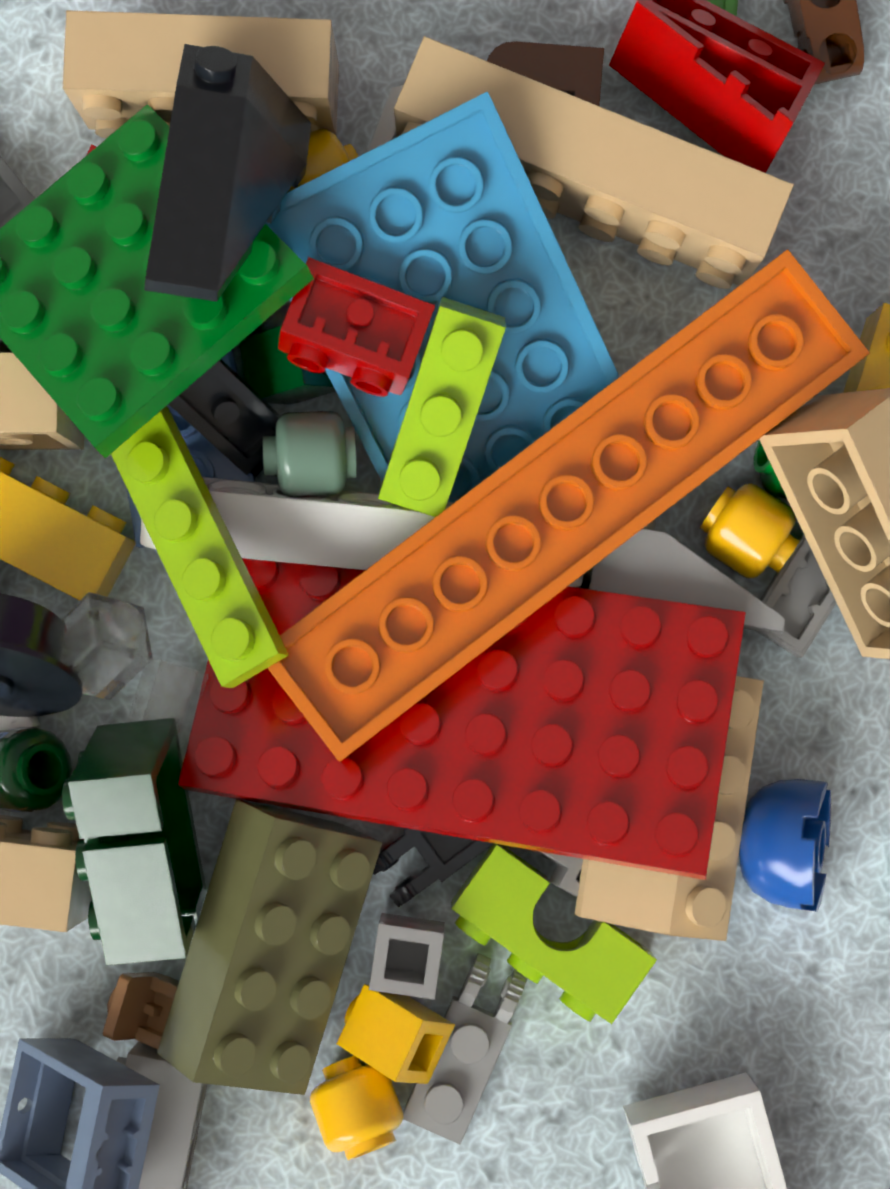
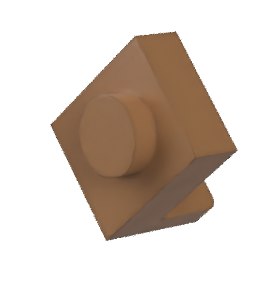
(140, 1007)

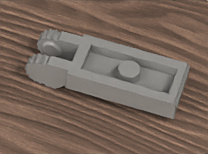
(468, 1058)

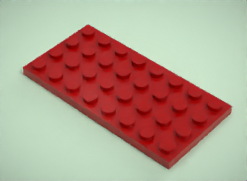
(565, 737)

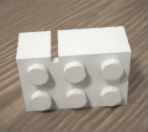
(706, 1138)

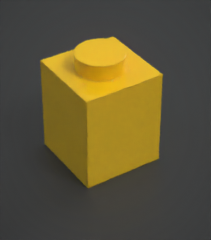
(395, 1035)

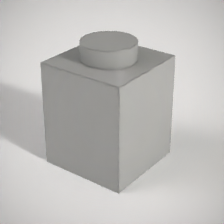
(407, 956)

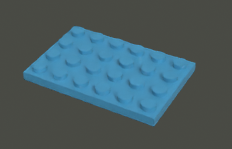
(458, 222)

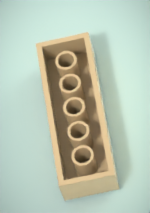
(611, 169)

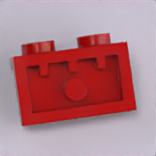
(354, 329)

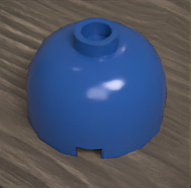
(786, 842)

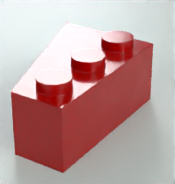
(717, 75)

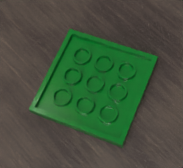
(79, 298)

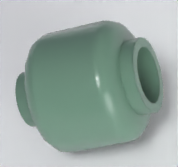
(311, 453)

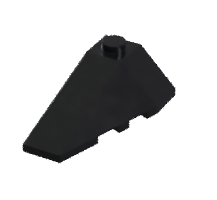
(225, 170)

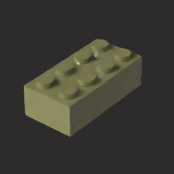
(268, 950)

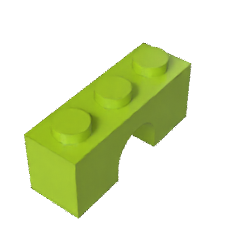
(442, 407)
(593, 970)

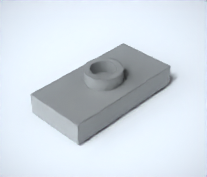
(801, 597)

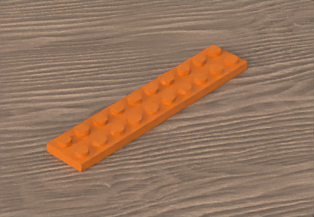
(564, 504)

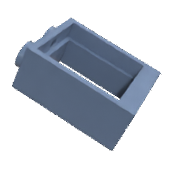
(111, 1125)

